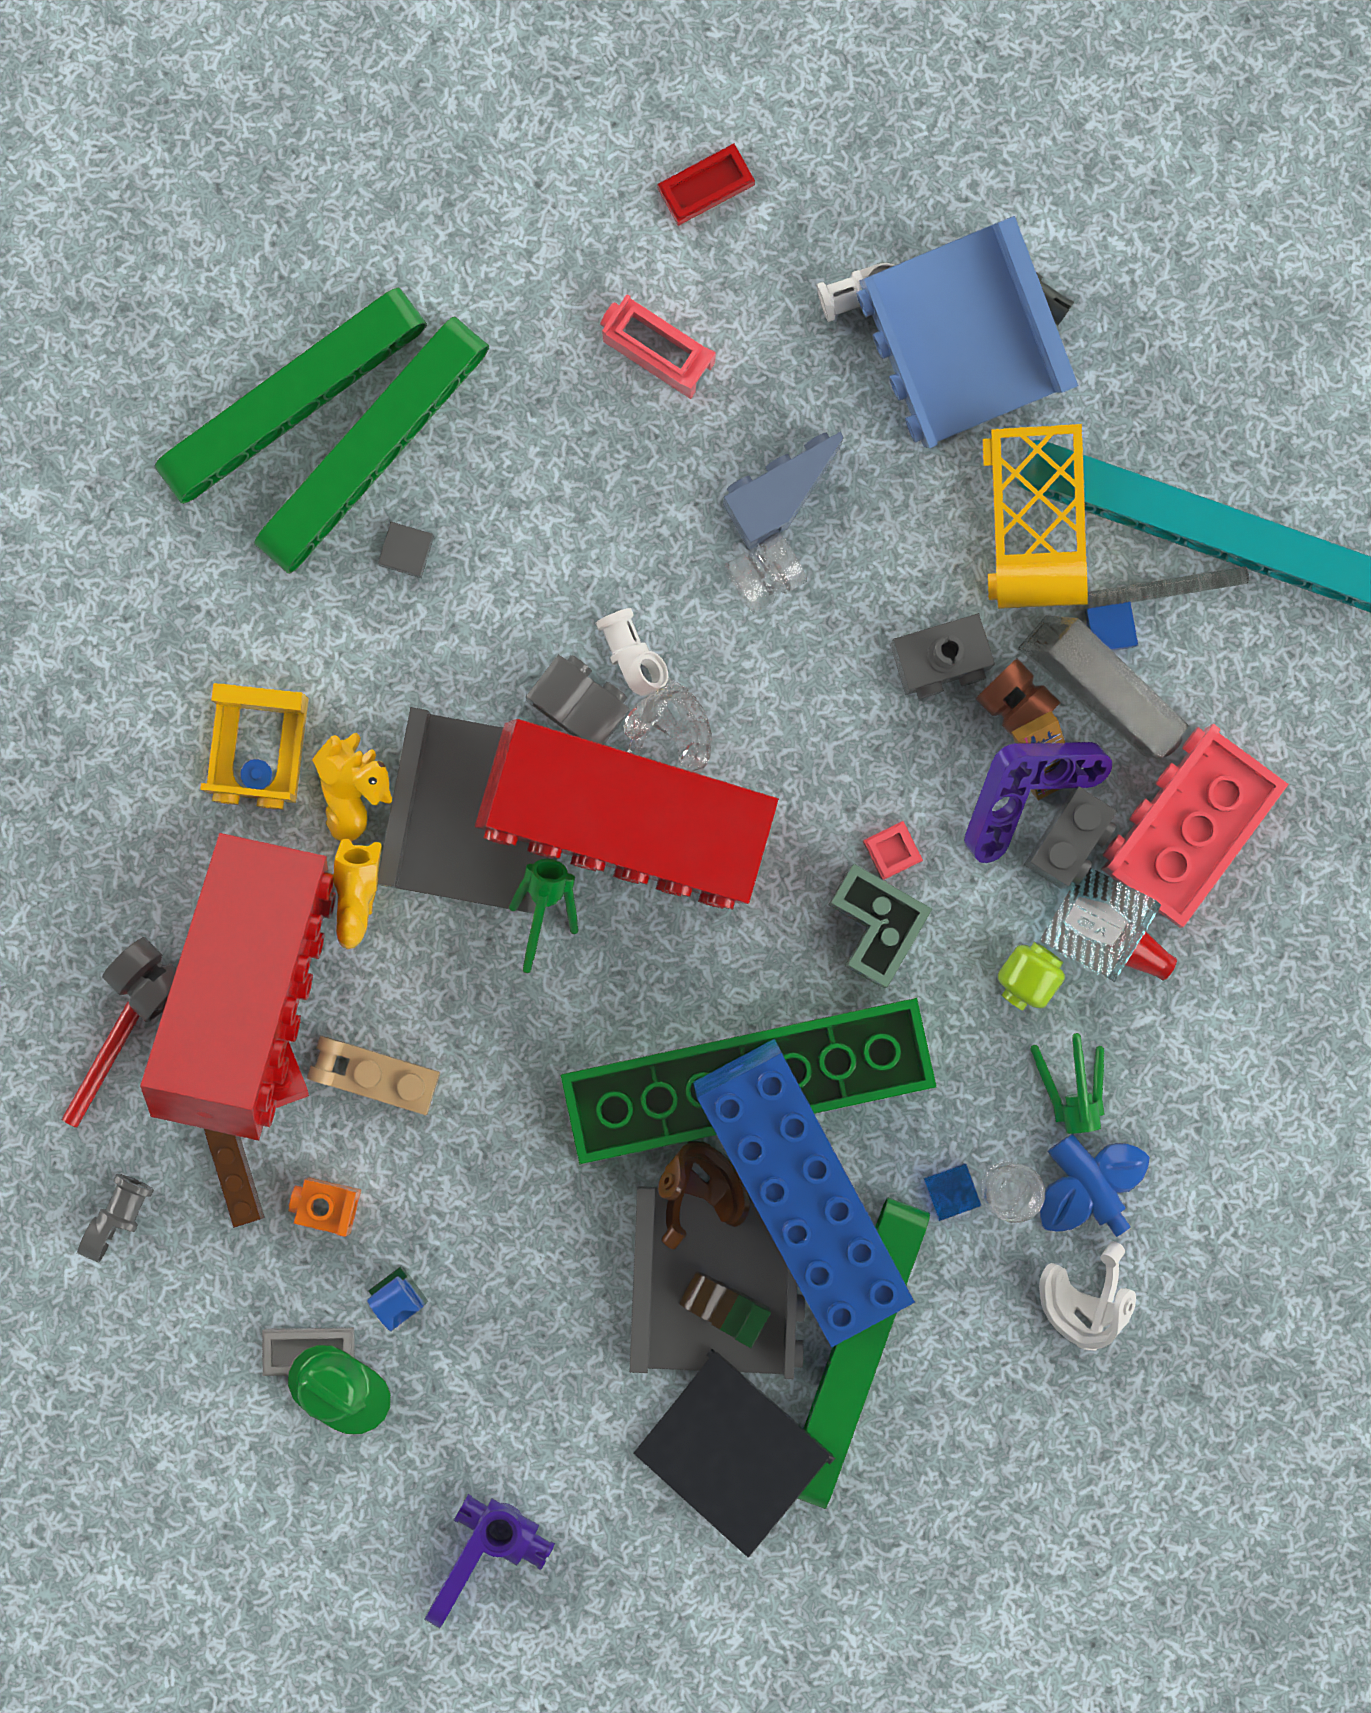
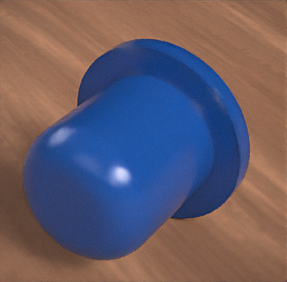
(256, 774)

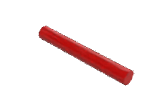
(101, 1066)

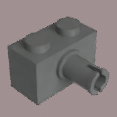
(942, 656)

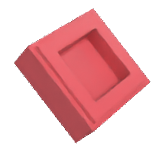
(892, 850)

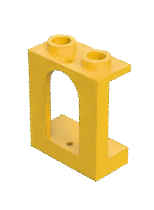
(220, 777)

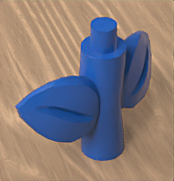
(1091, 1185)

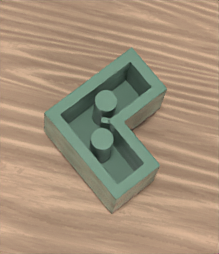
(891, 923)

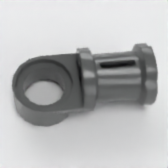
(119, 1213)

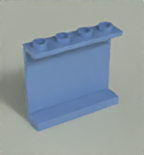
(966, 332)

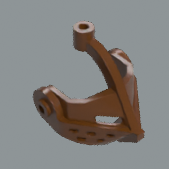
(722, 1190)

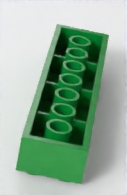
(833, 1058)

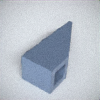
(775, 498)

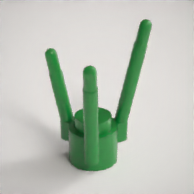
(546, 883)
(1082, 1109)

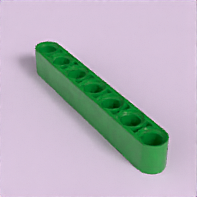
(290, 395)
(371, 445)
(856, 1359)

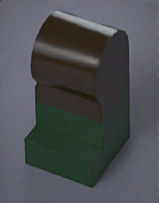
(725, 1308)

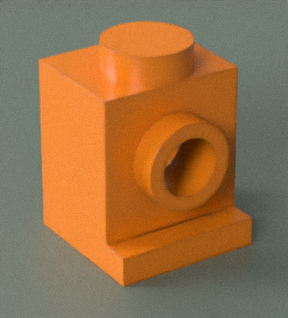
(341, 1200)

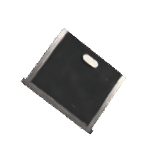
(732, 1454)

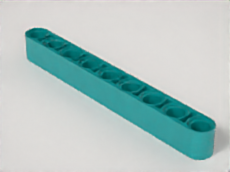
(1208, 527)

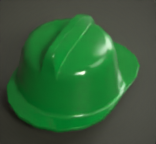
(338, 1390)

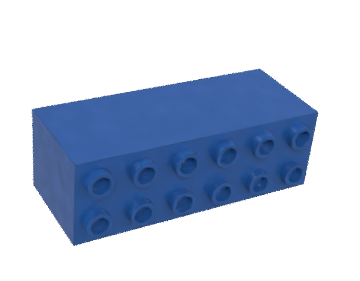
(802, 1193)

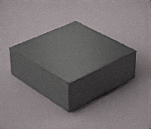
(406, 549)

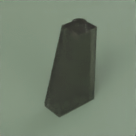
(1104, 685)

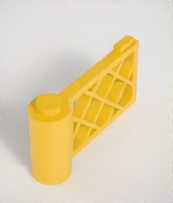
(1037, 577)

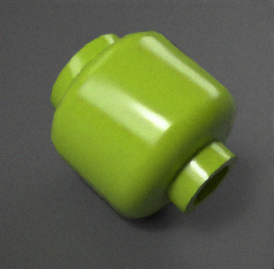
(1031, 976)

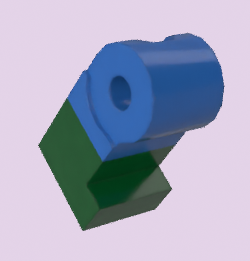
(396, 1298)

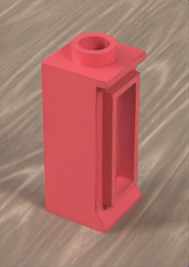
(681, 379)

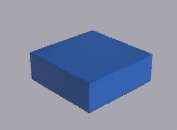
(1113, 625)

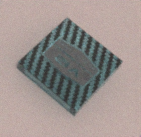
(1100, 924)

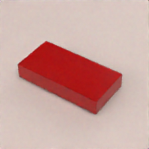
(706, 184)

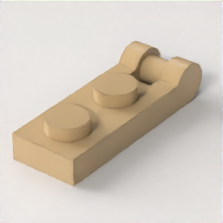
(375, 1076)

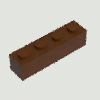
(235, 1177)

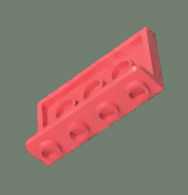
(1193, 824)

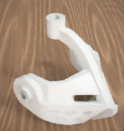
(1061, 1300)

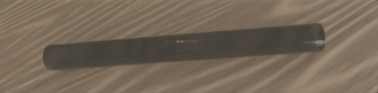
(1166, 588)

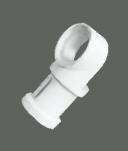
(842, 294)
(631, 653)

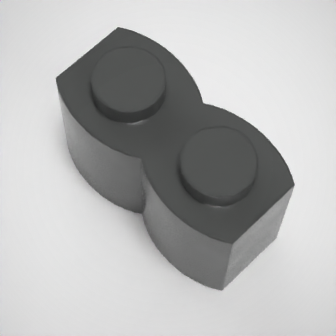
(578, 702)

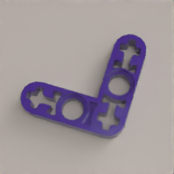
(1016, 772)

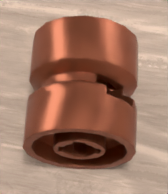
(1035, 703)

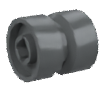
(142, 977)

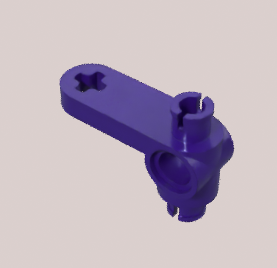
(522, 1544)

